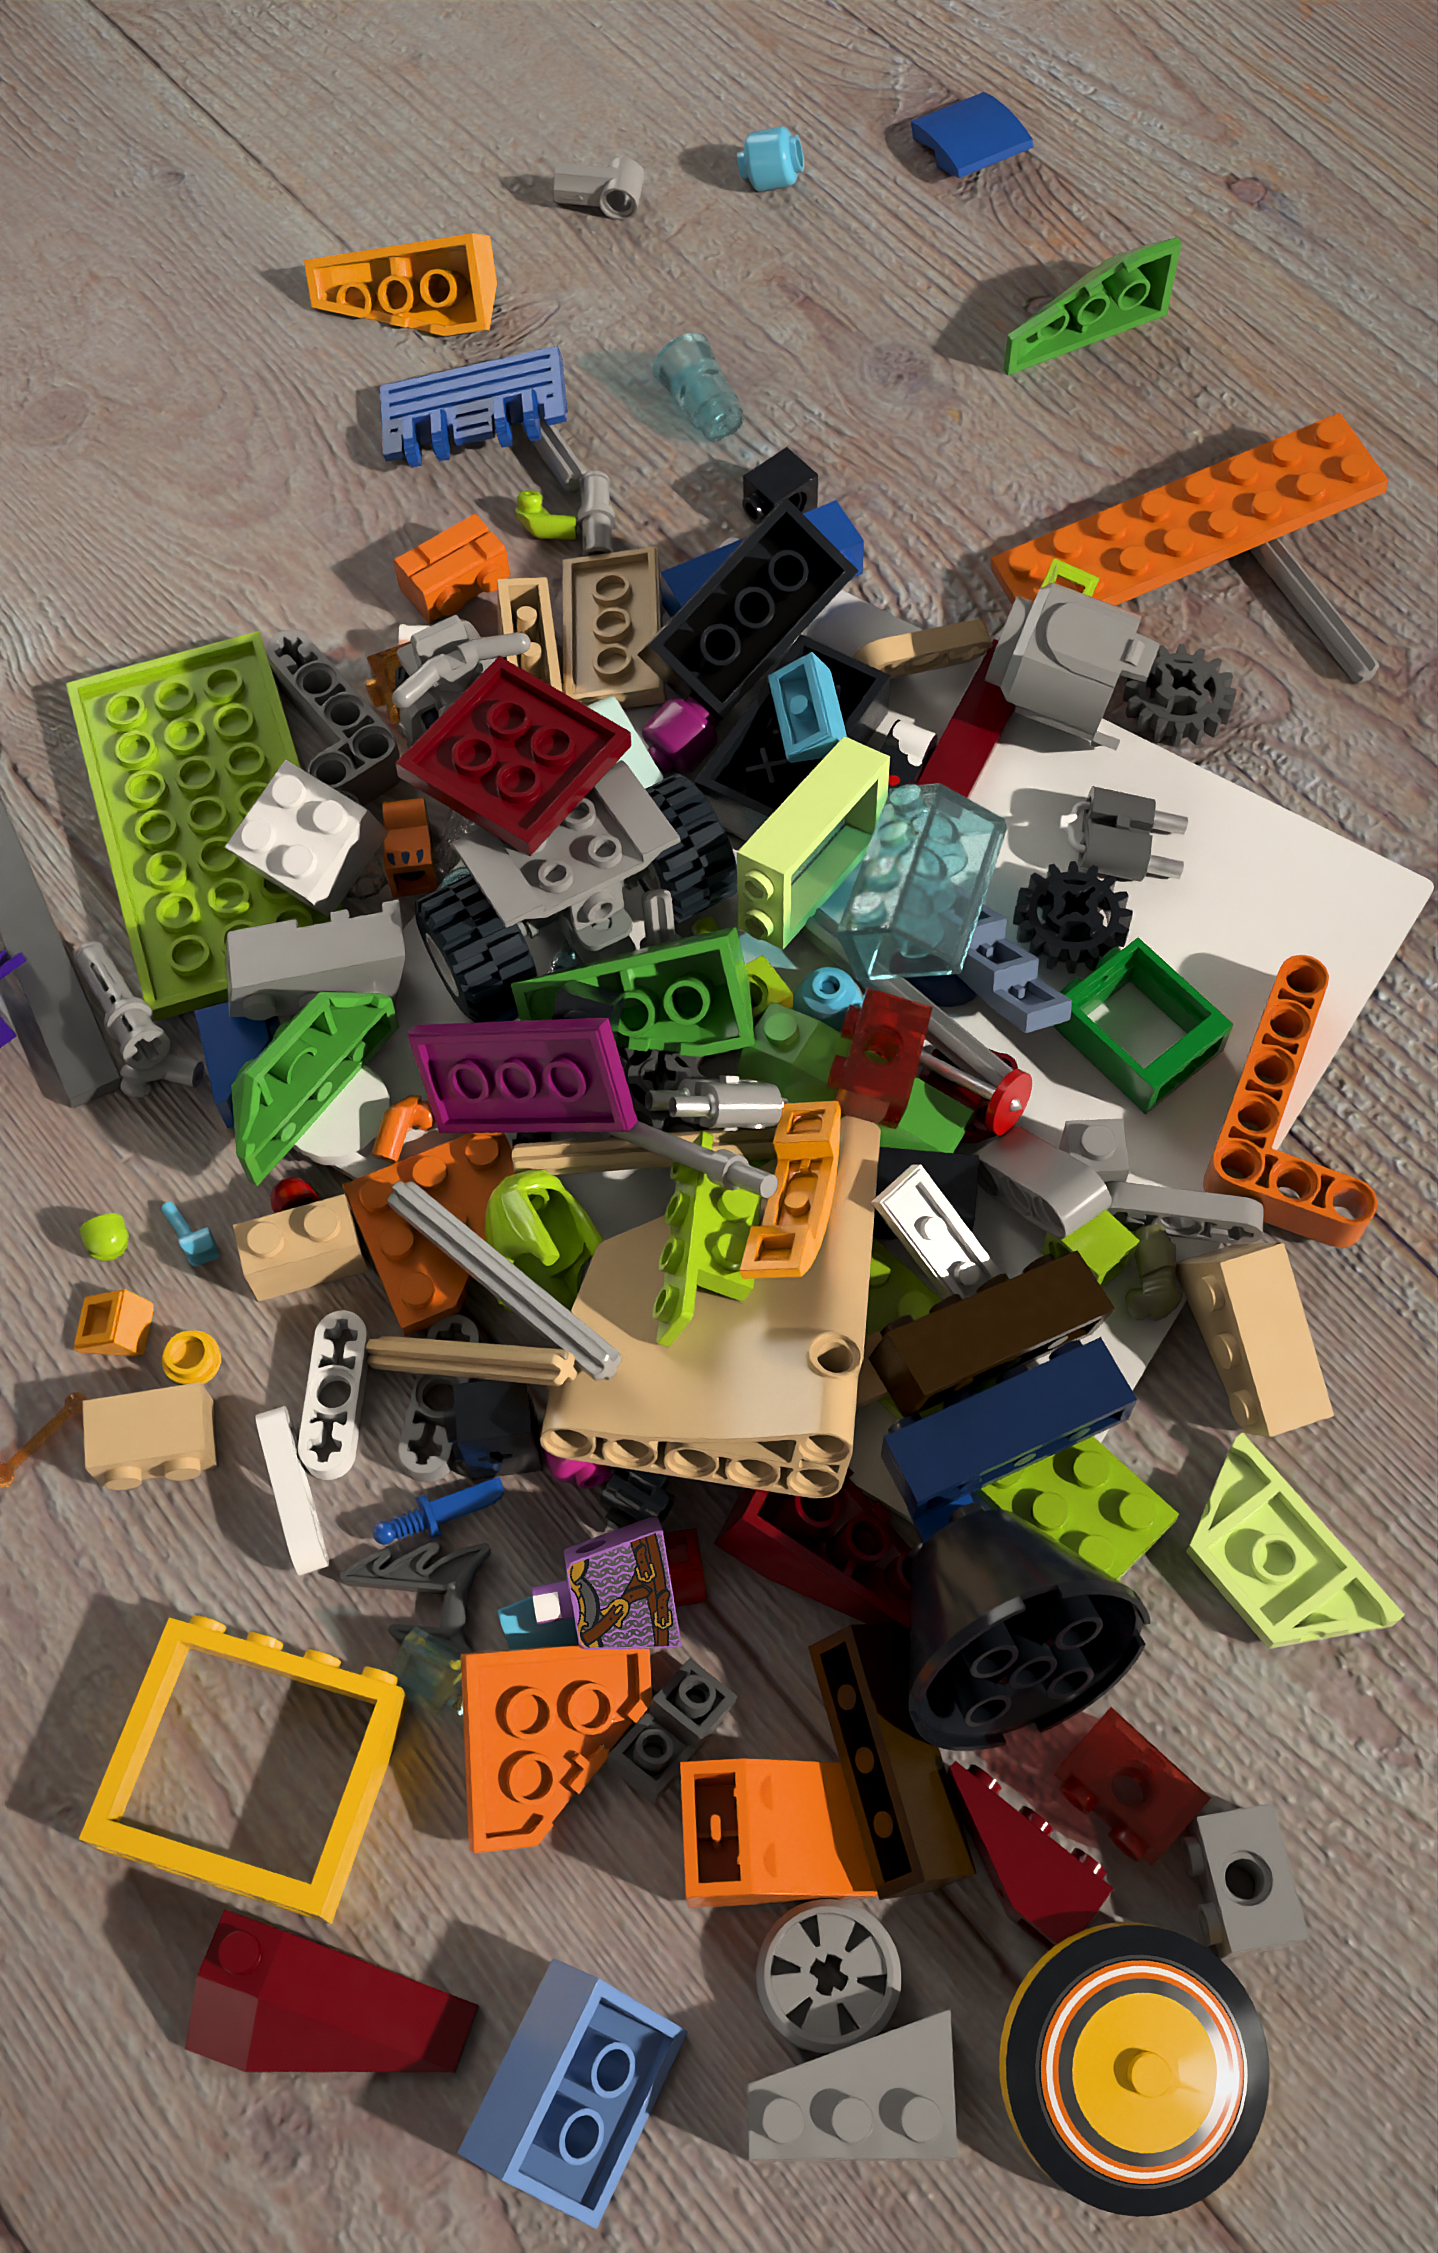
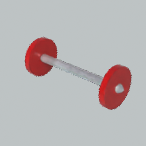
(1006, 1100)

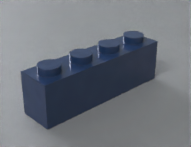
(1006, 1426)

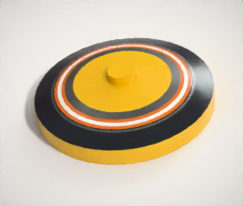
(1134, 2069)

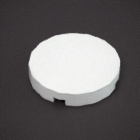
(349, 1123)

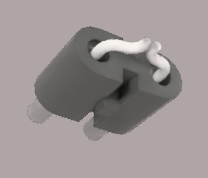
(1119, 835)

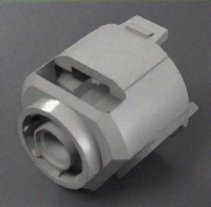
(1065, 658)

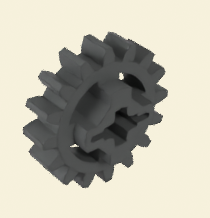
(1180, 696)

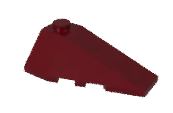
(826, 1550)
(301, 2007)

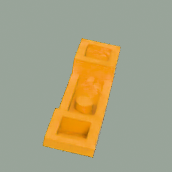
(801, 1206)

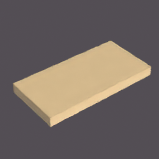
(607, 619)

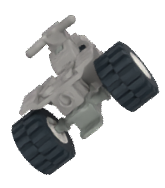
(576, 877)

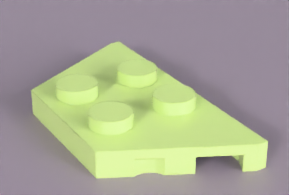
(1280, 1559)

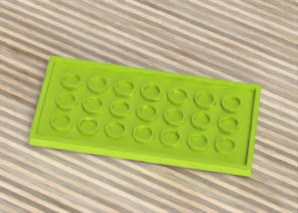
(174, 770)

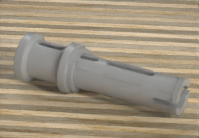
(126, 1016)

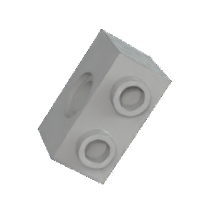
(1254, 1843)

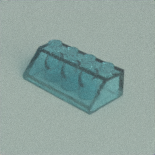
(921, 884)

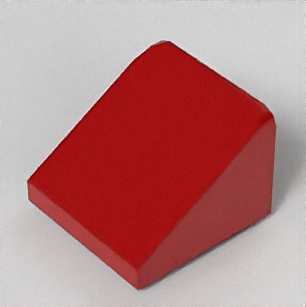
(685, 1567)

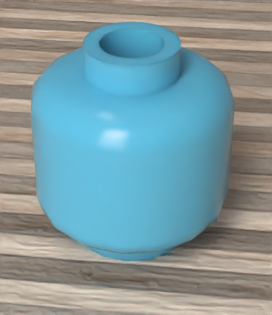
(771, 159)

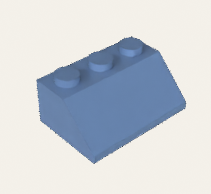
(573, 2093)

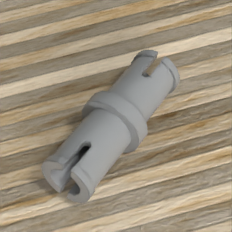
(596, 515)

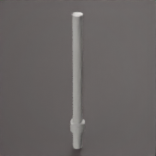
(721, 1167)

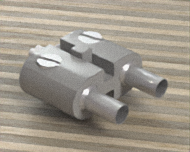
(721, 1103)

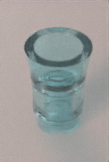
(699, 386)

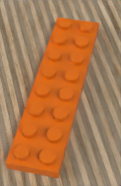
(1203, 516)

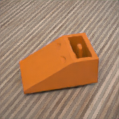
(770, 1833)

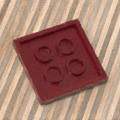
(514, 755)

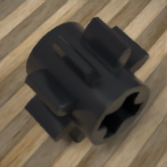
(635, 1497)

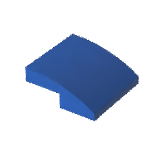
(972, 134)

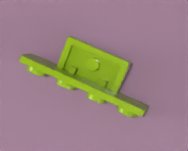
(703, 1245)

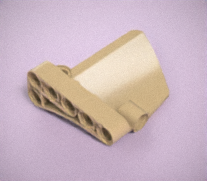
(748, 1387)

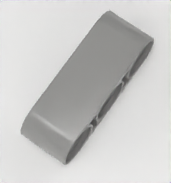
(1041, 1182)

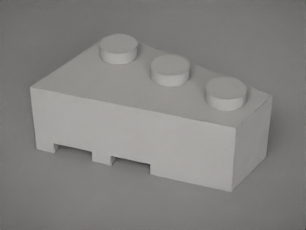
(284, 966)
(862, 2102)

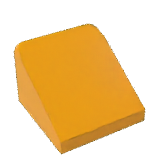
(114, 1324)

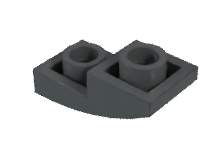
(671, 1730)

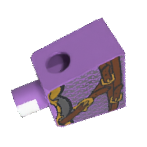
(615, 1591)

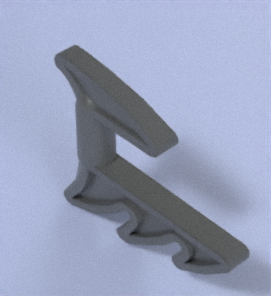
(447, 1576)

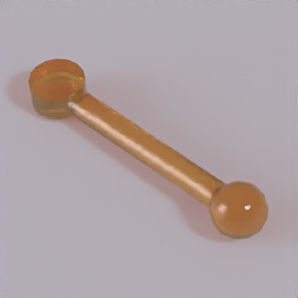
(72, 1405)

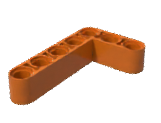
(1264, 1106)

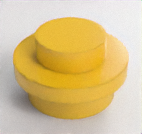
(191, 1358)

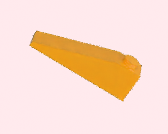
(421, 285)

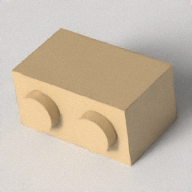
(300, 1248)
(150, 1436)

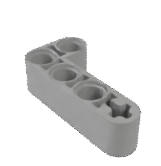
(359, 742)

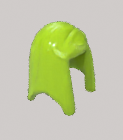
(541, 1232)

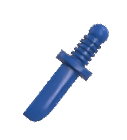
(439, 1511)

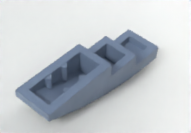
(1008, 977)

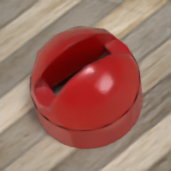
(291, 1194)

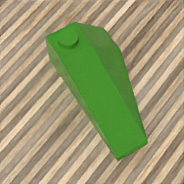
(1103, 303)

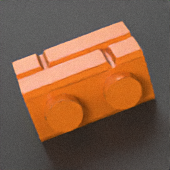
(452, 568)

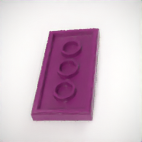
(524, 1076)

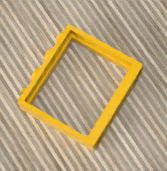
(264, 1653)

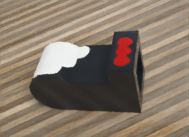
(908, 752)

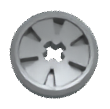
(867, 1962)

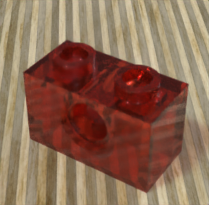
(895, 1030)
(1117, 1750)

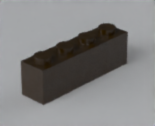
(989, 1332)
(889, 1769)

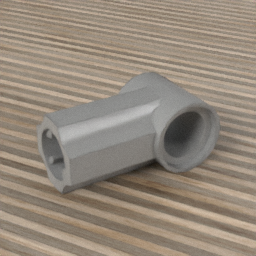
(611, 188)

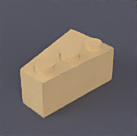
(1257, 1336)

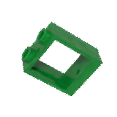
(1204, 1024)

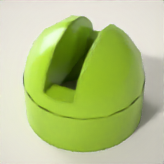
(105, 1236)

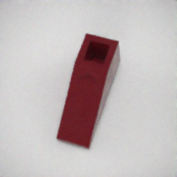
(1035, 1878)

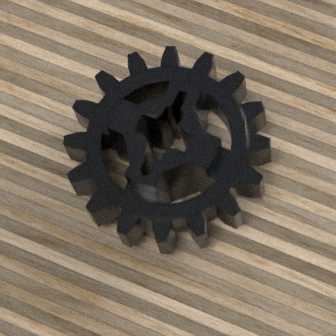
(1072, 916)

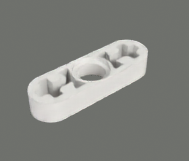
(345, 1436)
(292, 1491)

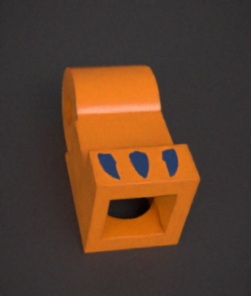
(408, 847)

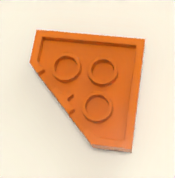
(415, 1273)
(541, 1732)

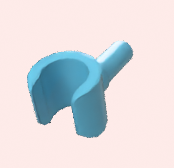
(197, 1245)

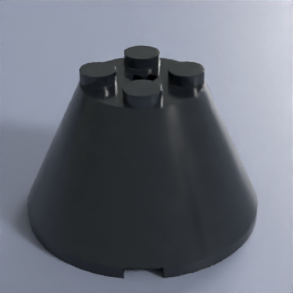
(1011, 1630)

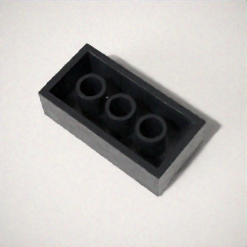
(748, 611)

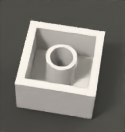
(307, 838)

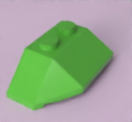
(304, 1072)

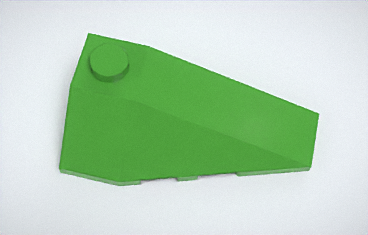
(678, 994)
(797, 1058)

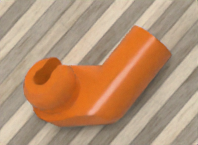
(397, 1122)

